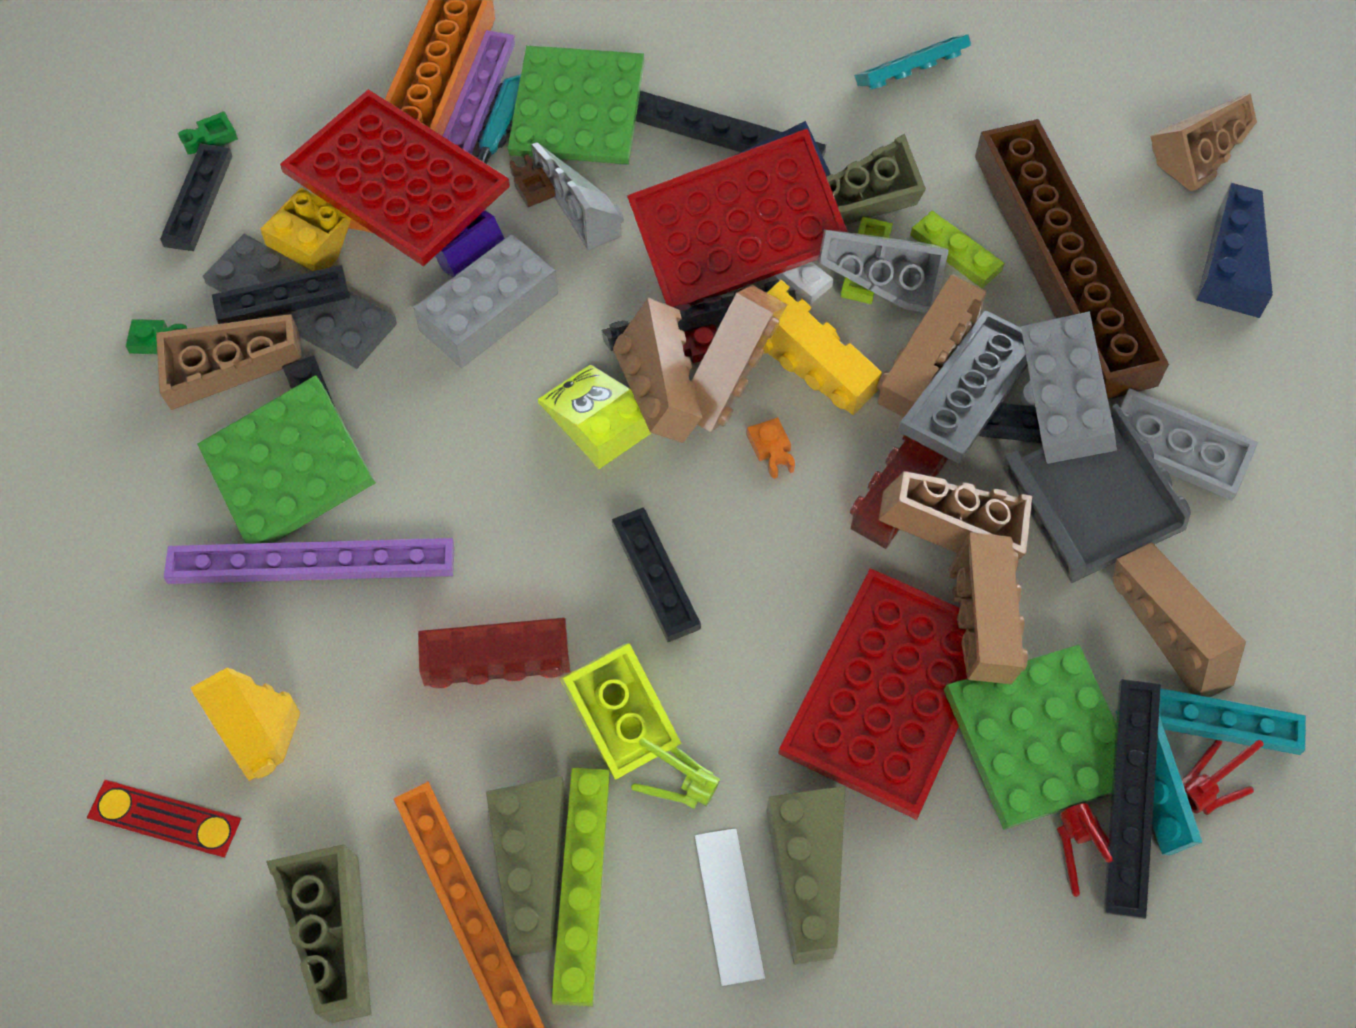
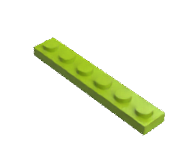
(581, 888)

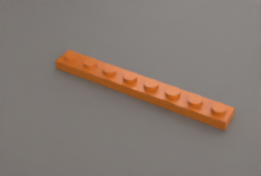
(467, 910)

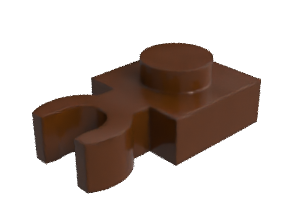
(530, 183)

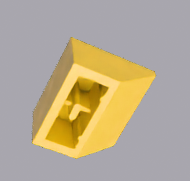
(307, 230)

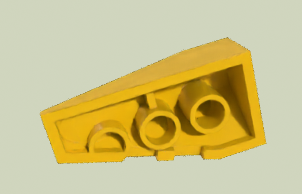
(249, 719)

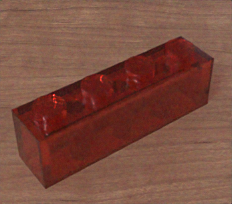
(911, 458)
(493, 652)

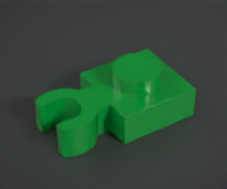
(211, 131)
(143, 332)

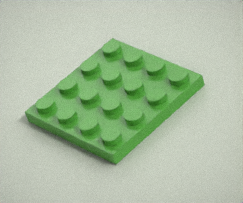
(577, 104)
(285, 463)
(1039, 739)

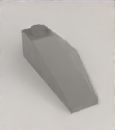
(582, 202)

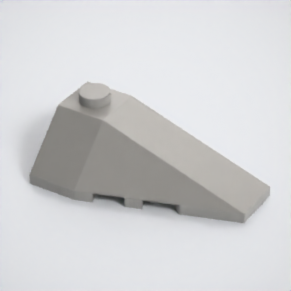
(892, 268)

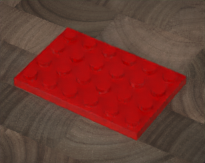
(395, 176)
(737, 220)
(880, 698)

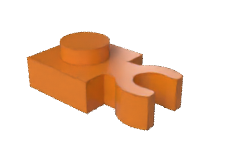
(771, 443)

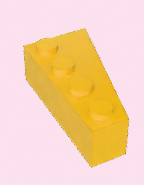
(819, 356)

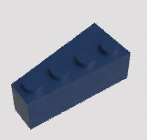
(1238, 257)

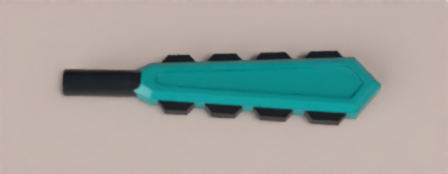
(500, 119)

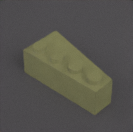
(878, 183)
(527, 851)
(808, 860)
(327, 927)

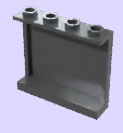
(1100, 502)

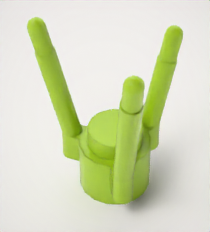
(698, 783)

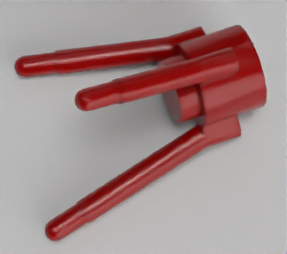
(1203, 789)
(1083, 827)

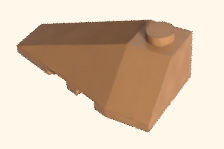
(1200, 143)

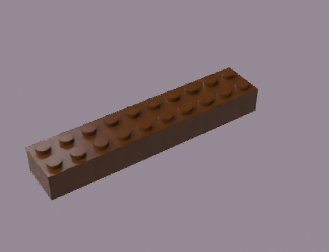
(1069, 252)

